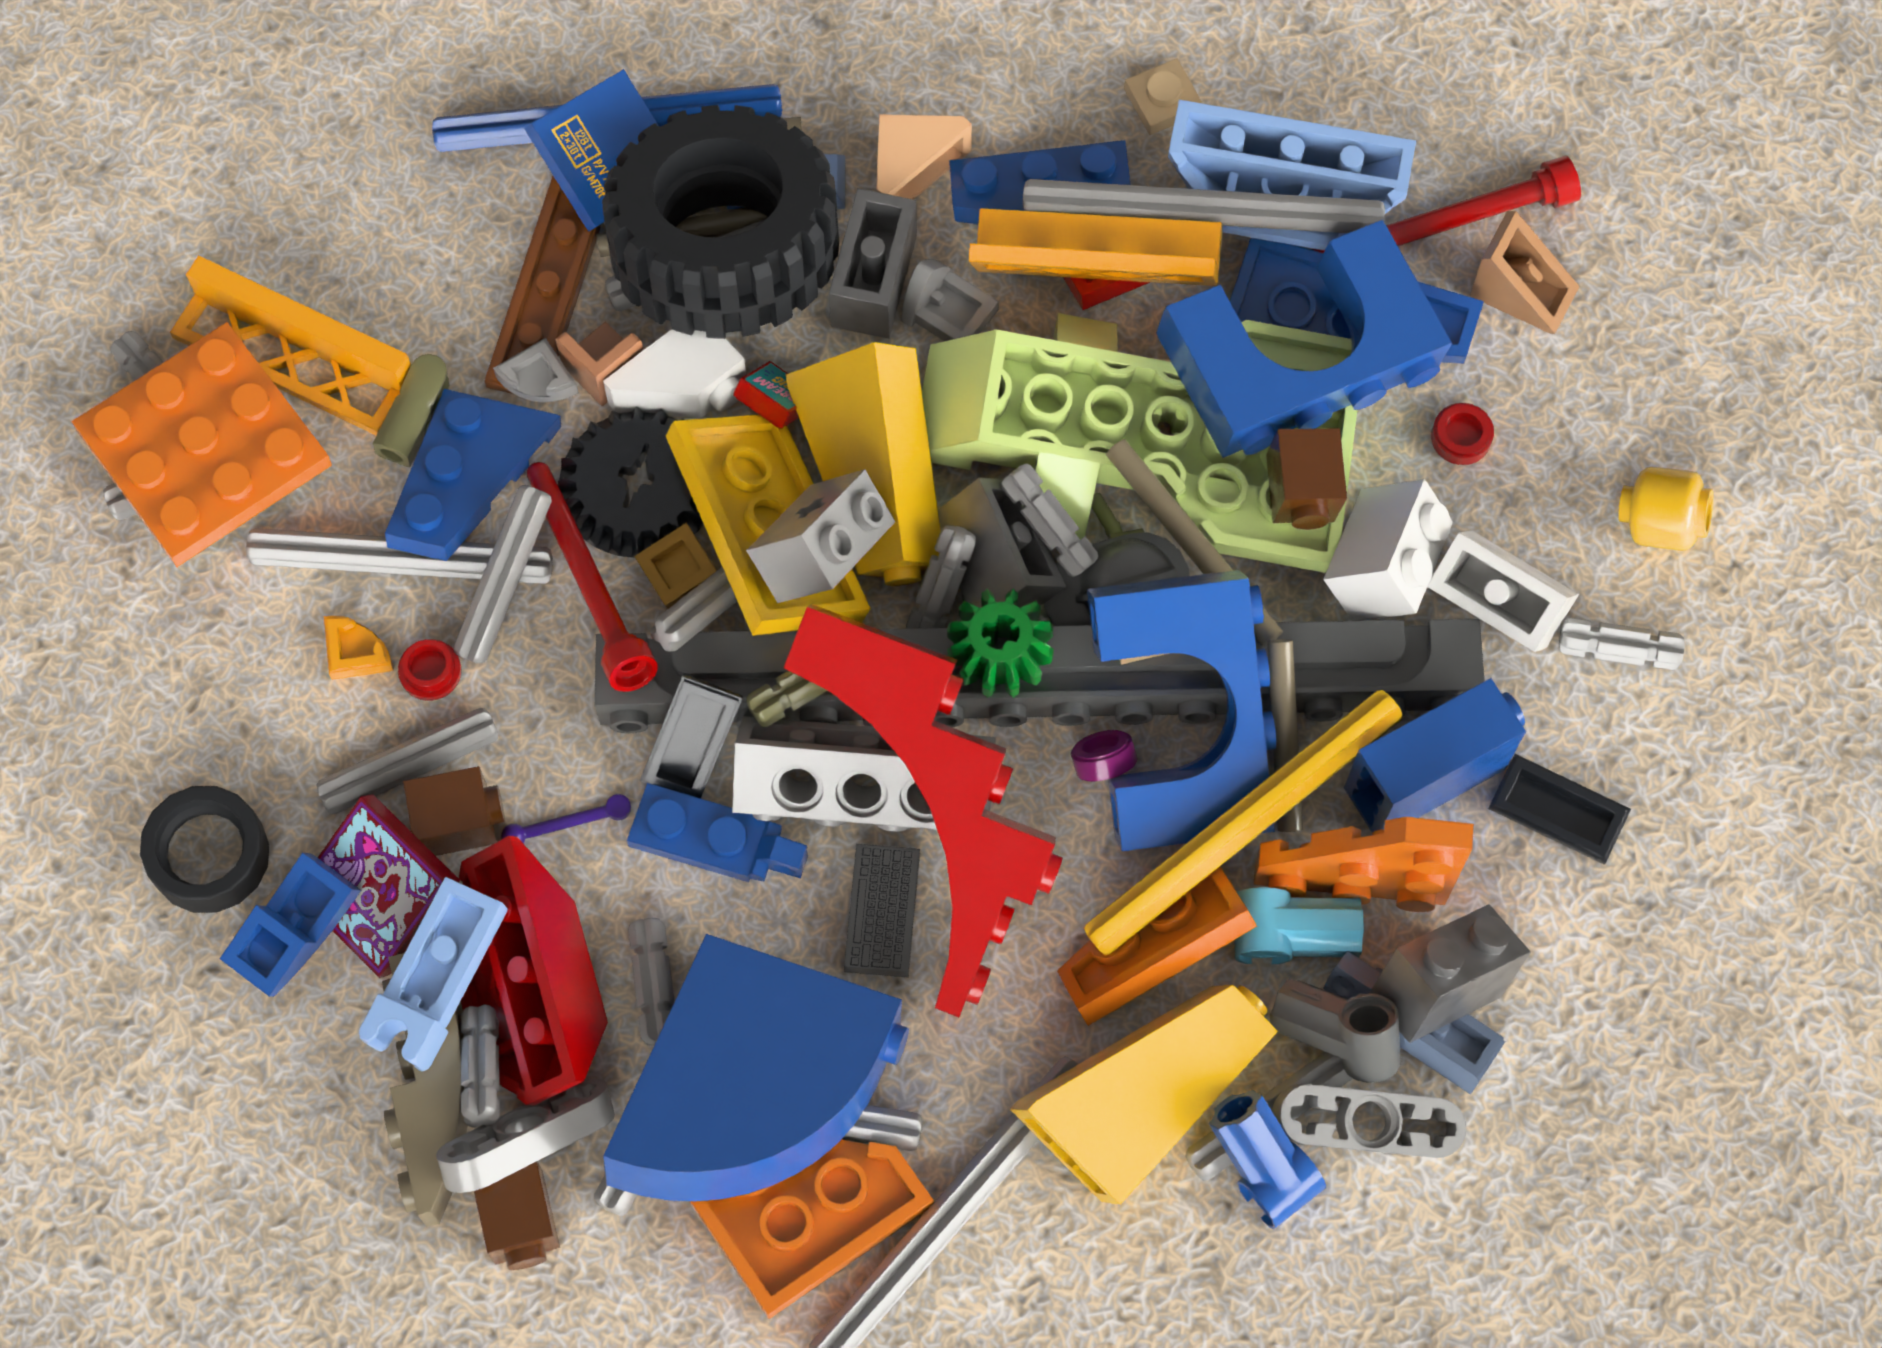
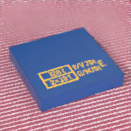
(587, 137)

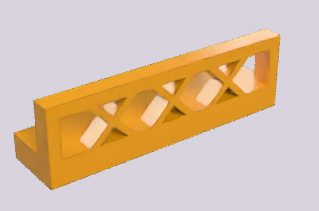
(1097, 247)
(304, 328)

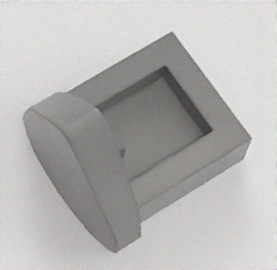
(946, 302)

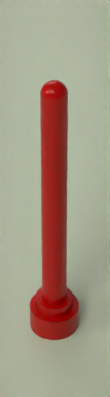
(1553, 183)
(625, 656)

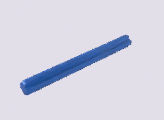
(508, 126)

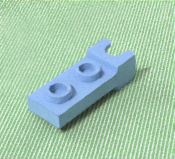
(434, 973)

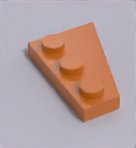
(1176, 939)

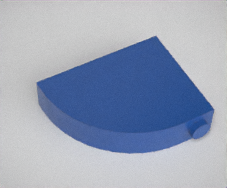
(751, 1076)

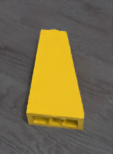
(871, 416)
(1141, 1094)

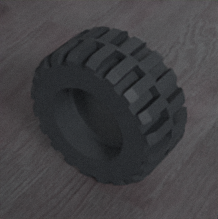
(713, 163)

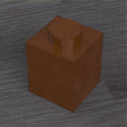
(1306, 477)
(454, 810)
(517, 1219)

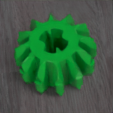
(981, 630)

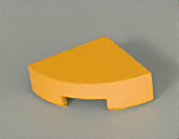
(354, 649)

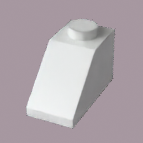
(679, 376)

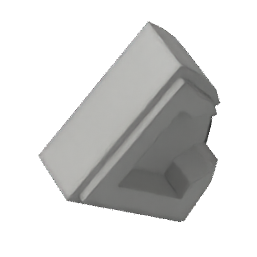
(537, 375)

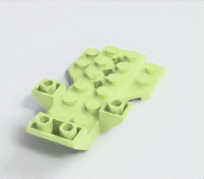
(1076, 396)

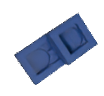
(292, 925)

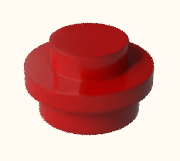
(429, 669)

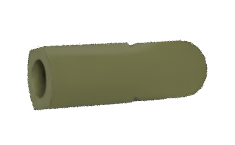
(412, 410)

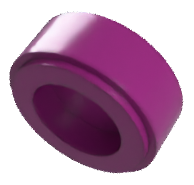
(1104, 755)

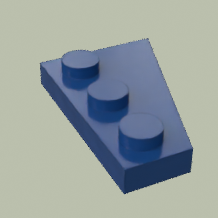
(1000, 179)
(460, 469)

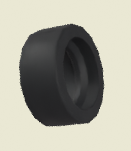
(185, 806)

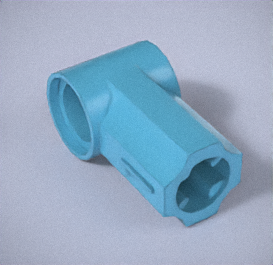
(1299, 926)

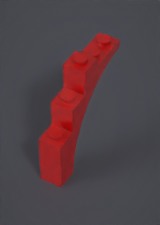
(987, 855)

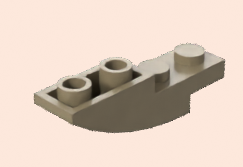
(426, 1119)

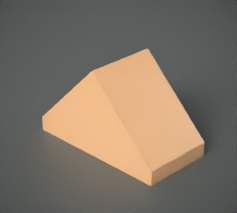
(918, 151)

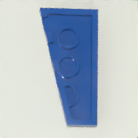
(1285, 289)

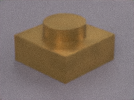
(676, 565)

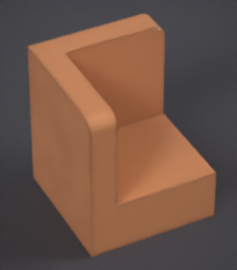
(597, 357)

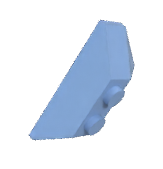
(1286, 156)

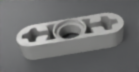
(1415, 1108)
(524, 1136)

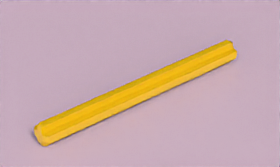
(1243, 822)

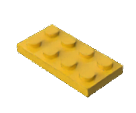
(741, 482)

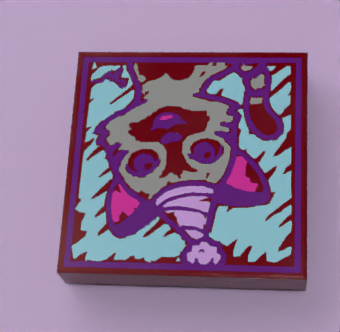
(395, 879)

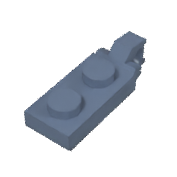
(1456, 1051)

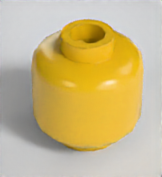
(1667, 508)

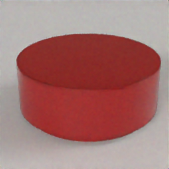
(1462, 433)

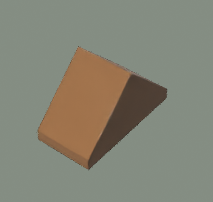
(1524, 277)

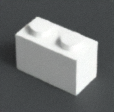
(1388, 550)
(1502, 590)

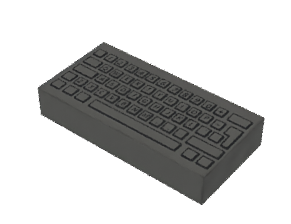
(882, 910)

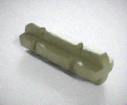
(790, 691)

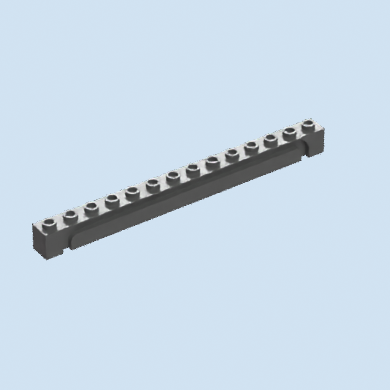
(1333, 665)

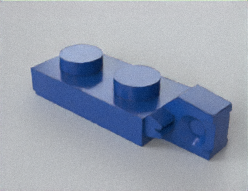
(712, 837)

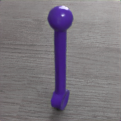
(616, 807)

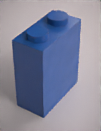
(1436, 756)

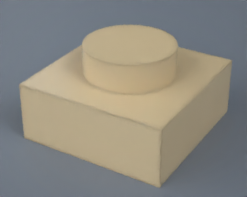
(1157, 94)

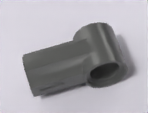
(1355, 1029)

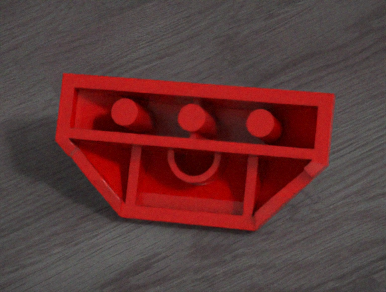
(535, 975)

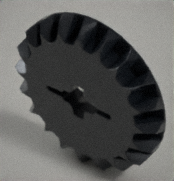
(600, 496)

